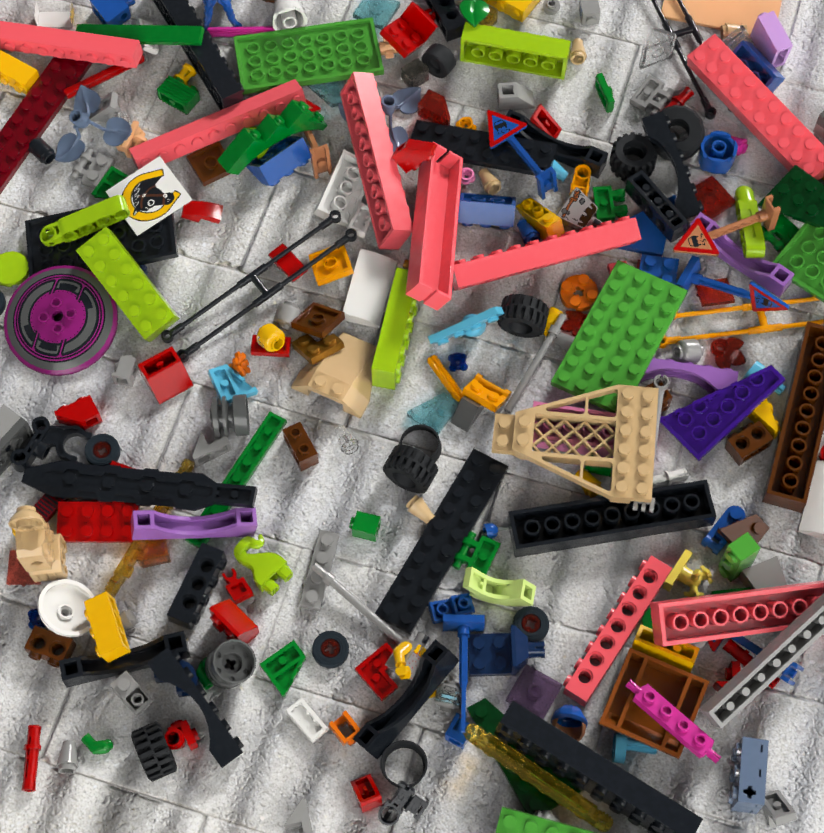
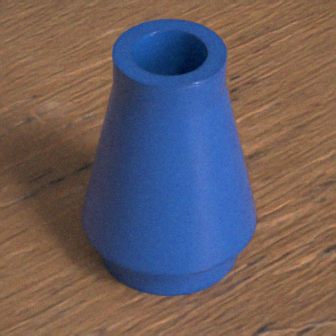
(527, 231)

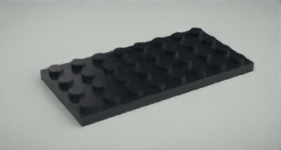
(151, 246)

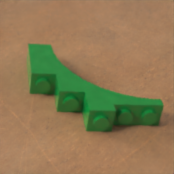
(272, 129)

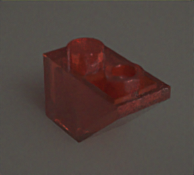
(434, 108)

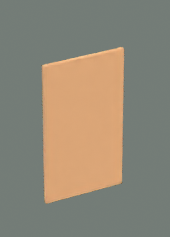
(718, 12)

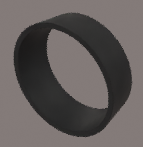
(435, 456)
(403, 744)

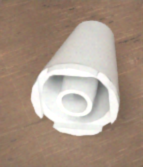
(288, 15)

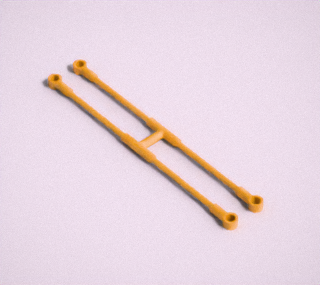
(763, 328)

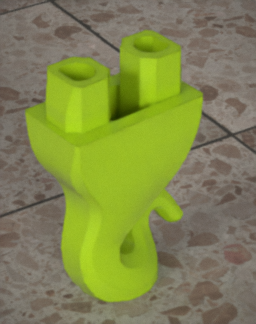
(264, 566)

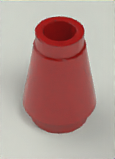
(171, 737)

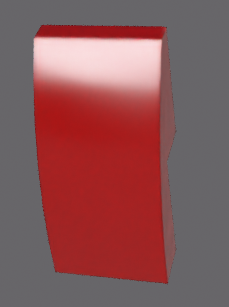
(202, 210)
(289, 263)

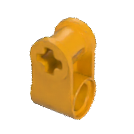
(581, 182)

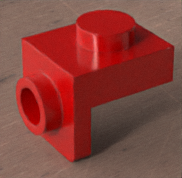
(190, 734)

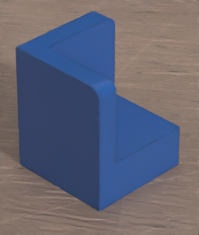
(454, 733)

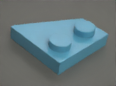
(229, 383)

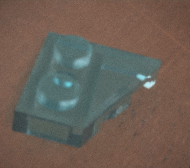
(329, 92)
(434, 412)

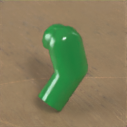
(202, 675)
(97, 747)

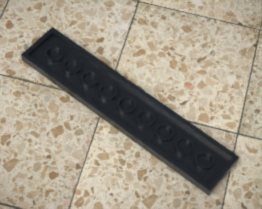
(441, 541)

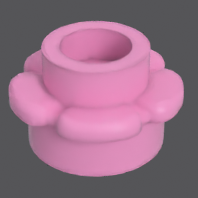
(470, 174)

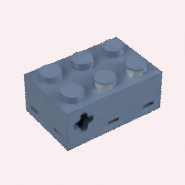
(748, 775)

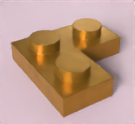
(317, 351)

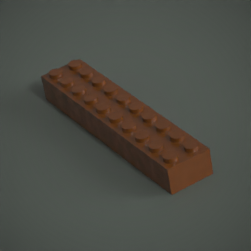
(800, 426)

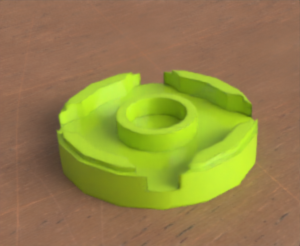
(13, 269)

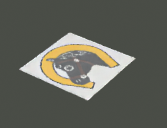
(150, 195)

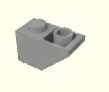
(514, 97)
(131, 693)

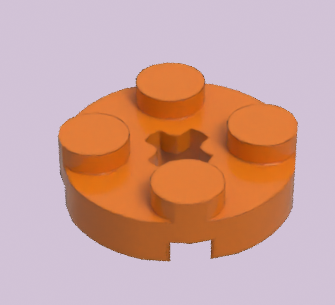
(582, 283)

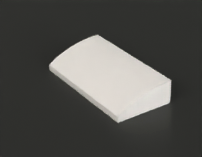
(342, 190)
(369, 288)
(813, 513)

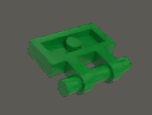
(783, 230)
(483, 555)

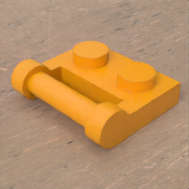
(486, 393)

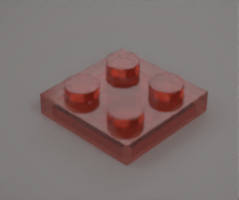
(713, 197)

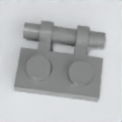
(647, 92)
(96, 170)

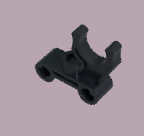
(44, 440)

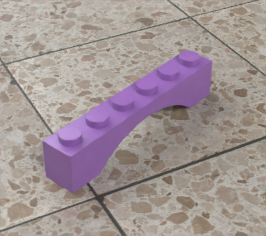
(765, 273)
(705, 376)
(157, 525)

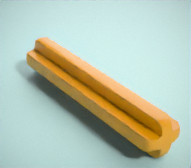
(445, 377)

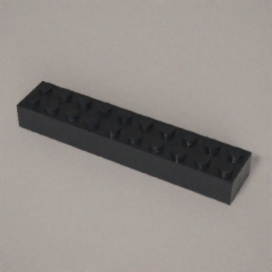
(204, 58)
(601, 521)
(593, 773)

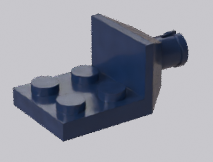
(501, 653)

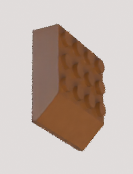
(677, 686)

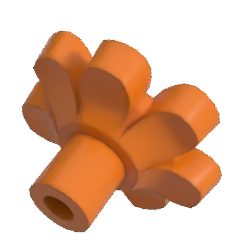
(240, 364)

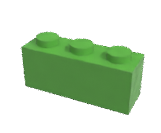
(738, 556)

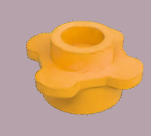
(466, 121)

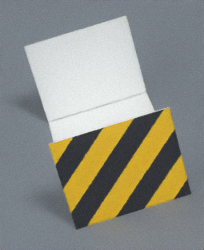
(54, 19)

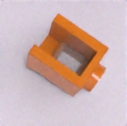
(344, 729)

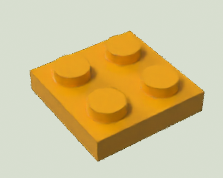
(331, 267)

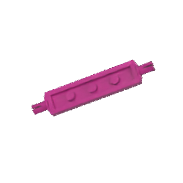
(673, 721)

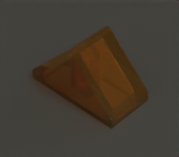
(154, 554)

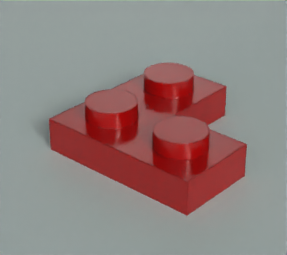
(374, 672)

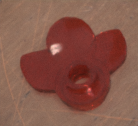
(574, 321)
(730, 354)

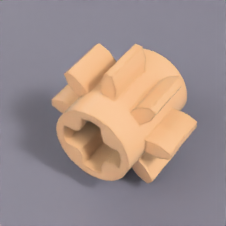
(386, 49)

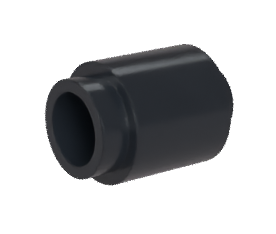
(41, 151)

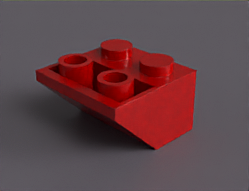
(165, 375)
(233, 621)

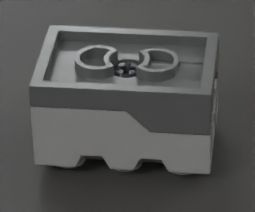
(14, 435)

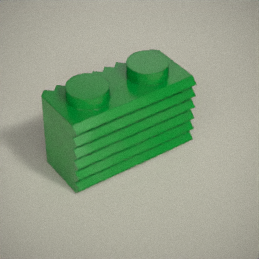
(178, 94)

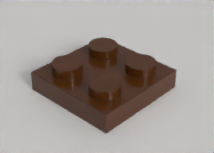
(205, 163)
(318, 320)

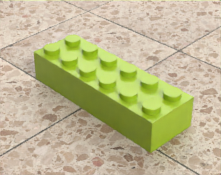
(515, 50)
(127, 284)
(394, 334)

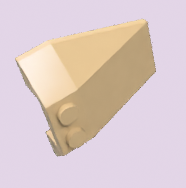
(342, 376)

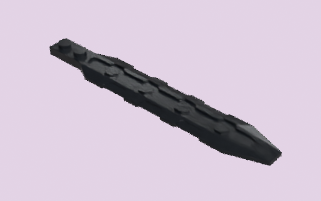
(137, 486)

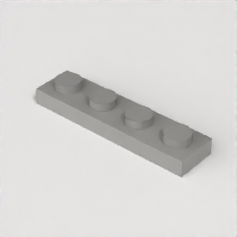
(324, 555)

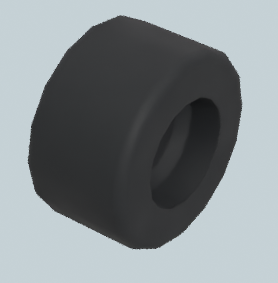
(439, 60)

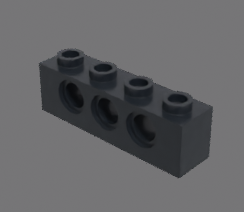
(448, 18)
(656, 206)
(205, 557)

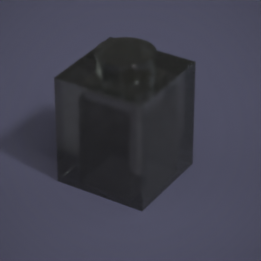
(415, 73)

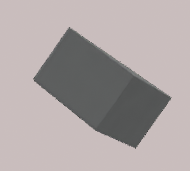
(466, 413)

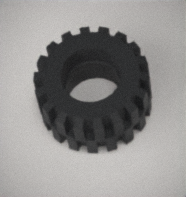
(632, 145)
(523, 315)
(410, 469)
(153, 751)

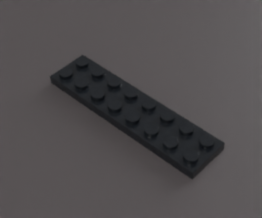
(475, 147)

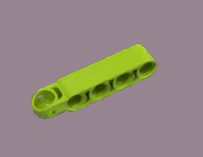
(85, 221)
(752, 235)

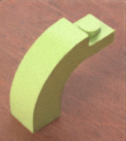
(497, 591)

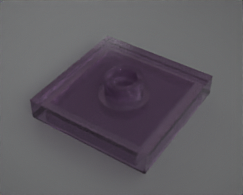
(534, 691)

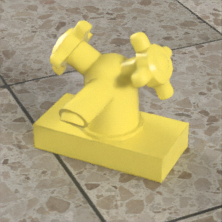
(687, 576)

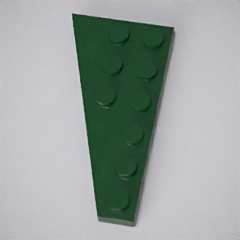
(799, 197)
(531, 799)

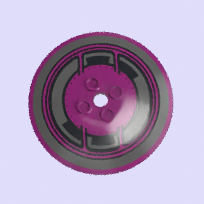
(64, 345)

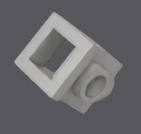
(125, 370)

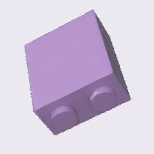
(771, 38)

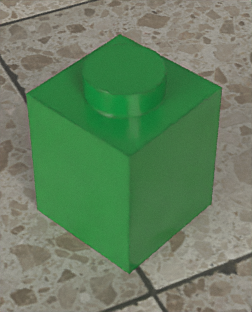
(365, 526)

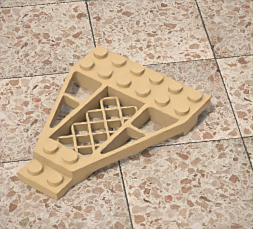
(632, 447)

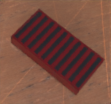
(48, 506)

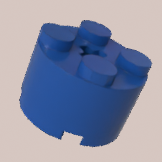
(717, 152)

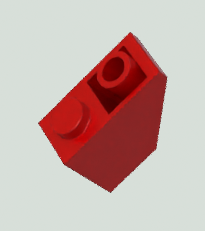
(413, 153)
(79, 413)

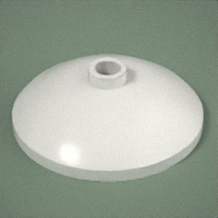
(67, 598)

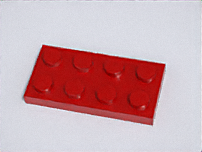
(95, 521)

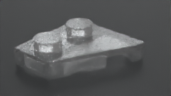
(736, 37)

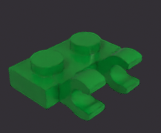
(603, 199)

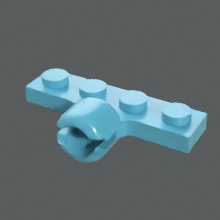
(471, 325)

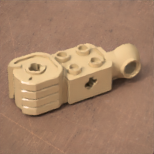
(37, 546)

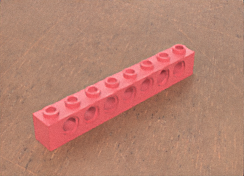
(582, 692)

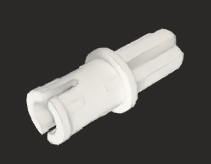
(668, 478)

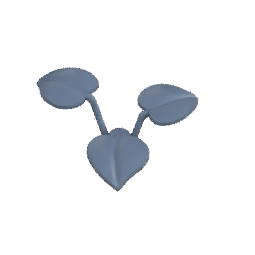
(403, 99)
(87, 102)

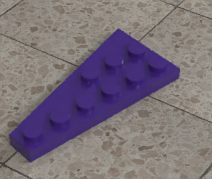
(714, 416)

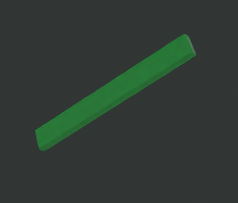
(149, 33)
(247, 462)

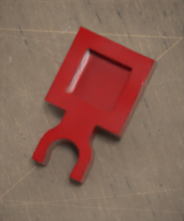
(237, 588)

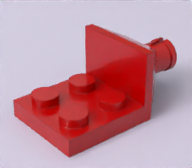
(410, 30)

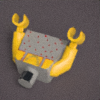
(407, 657)

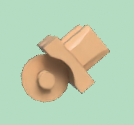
(137, 137)

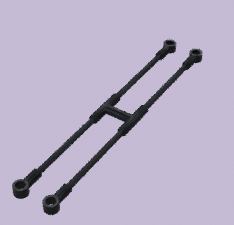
(685, 31)
(253, 276)

